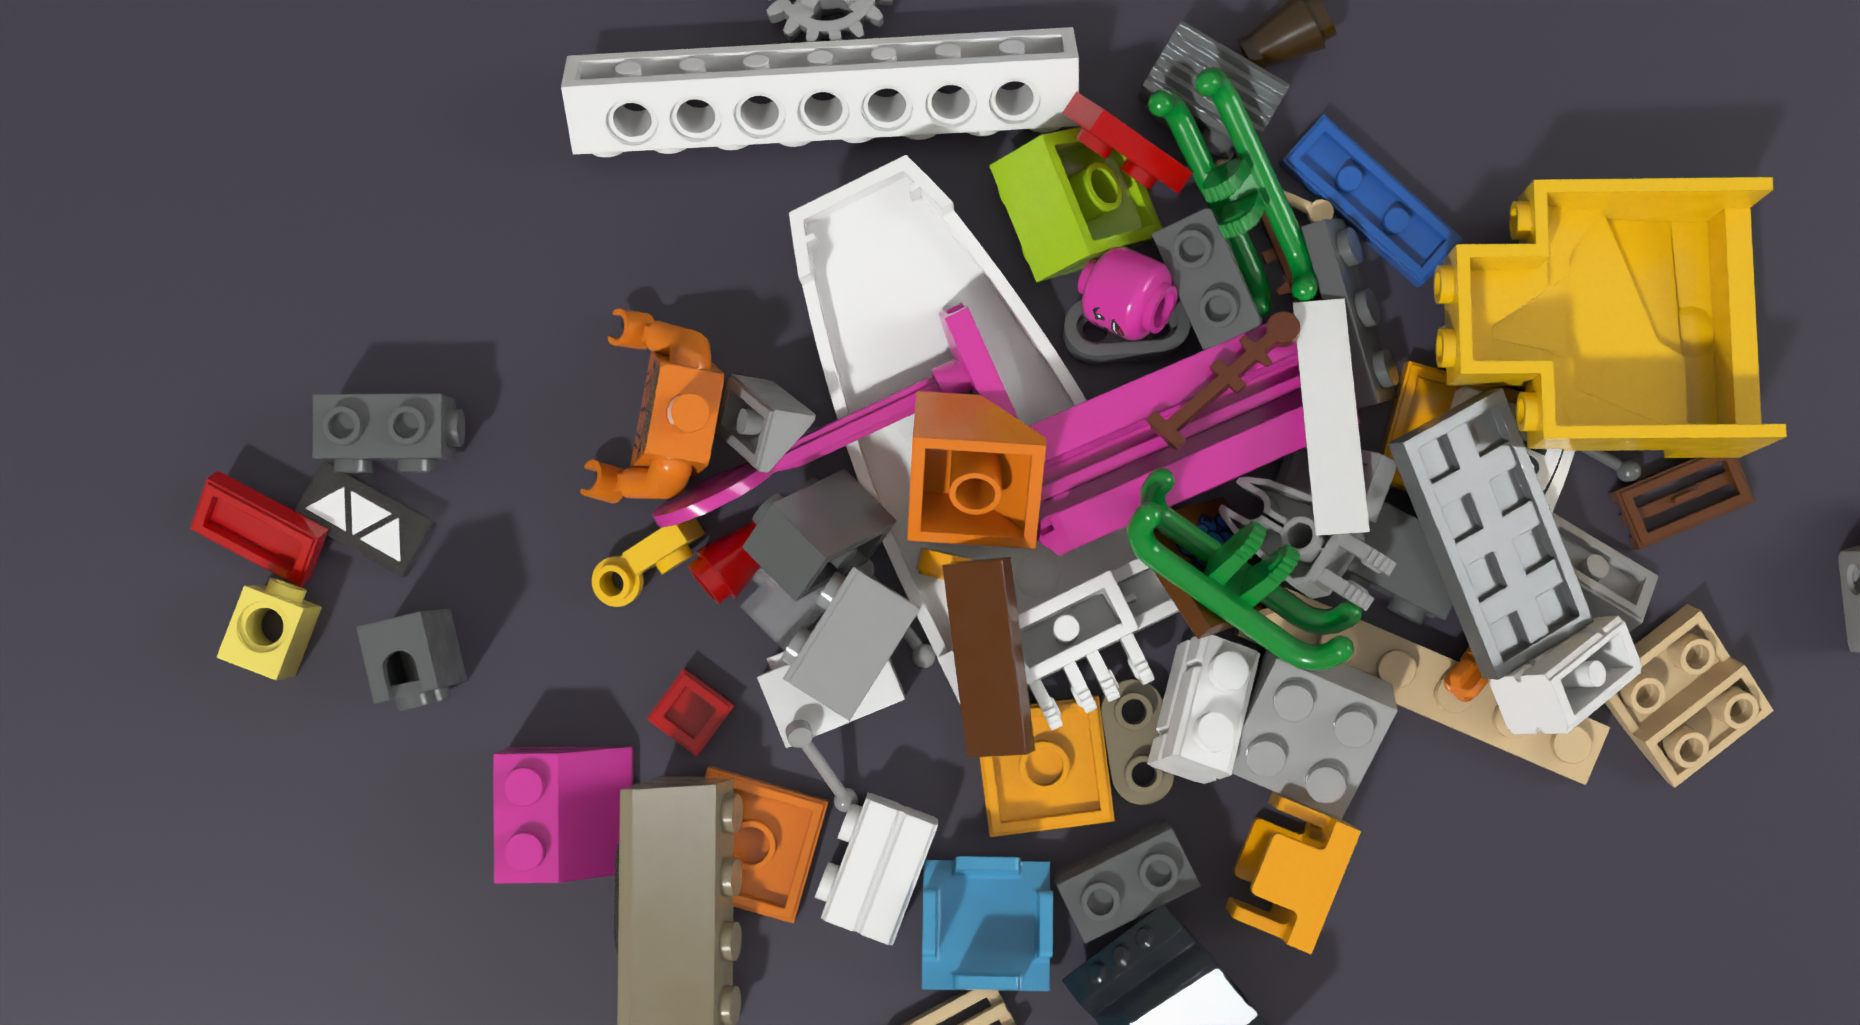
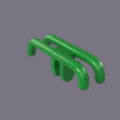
(1239, 188)
(1235, 586)

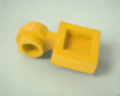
(663, 549)

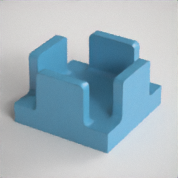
(987, 924)

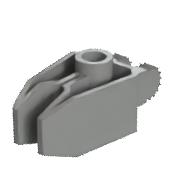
(1321, 556)

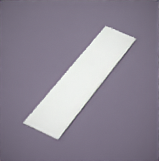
(1331, 418)

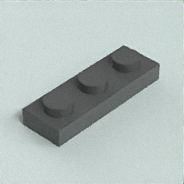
(1335, 260)

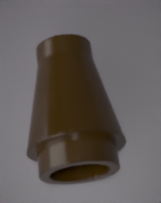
(1288, 33)

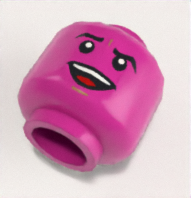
(1127, 293)

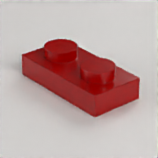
(1106, 133)

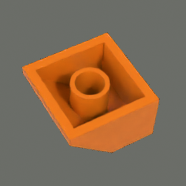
(973, 473)

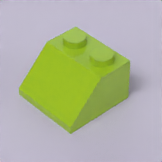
(1071, 203)

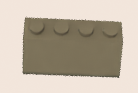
(678, 902)

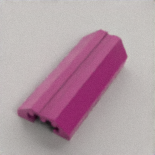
(1107, 448)

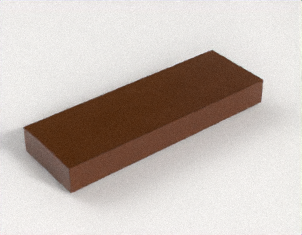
(988, 657)

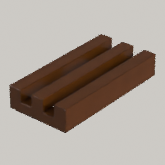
(1633, 516)

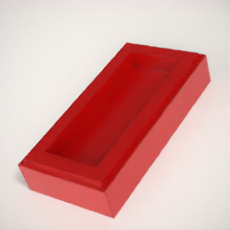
(259, 528)

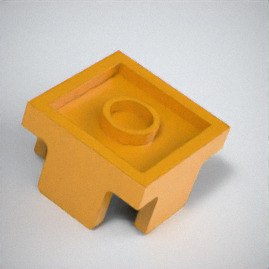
(1293, 872)

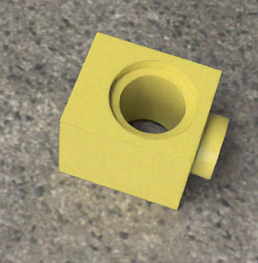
(244, 639)

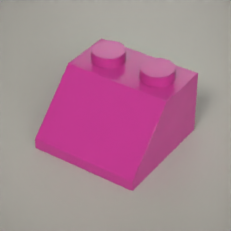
(558, 812)

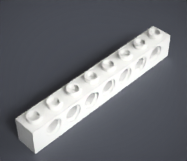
(792, 72)

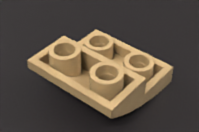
(1687, 697)

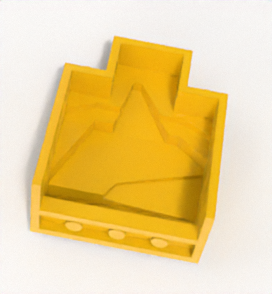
(1616, 316)

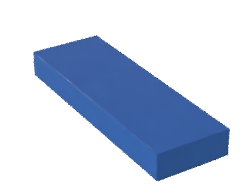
(1371, 201)

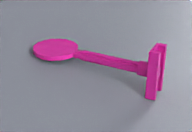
(967, 373)

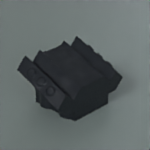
(1159, 978)

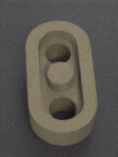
(1131, 742)

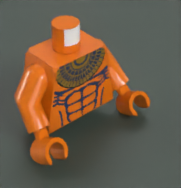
(674, 416)

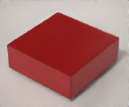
(691, 711)

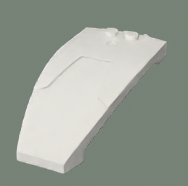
(874, 277)

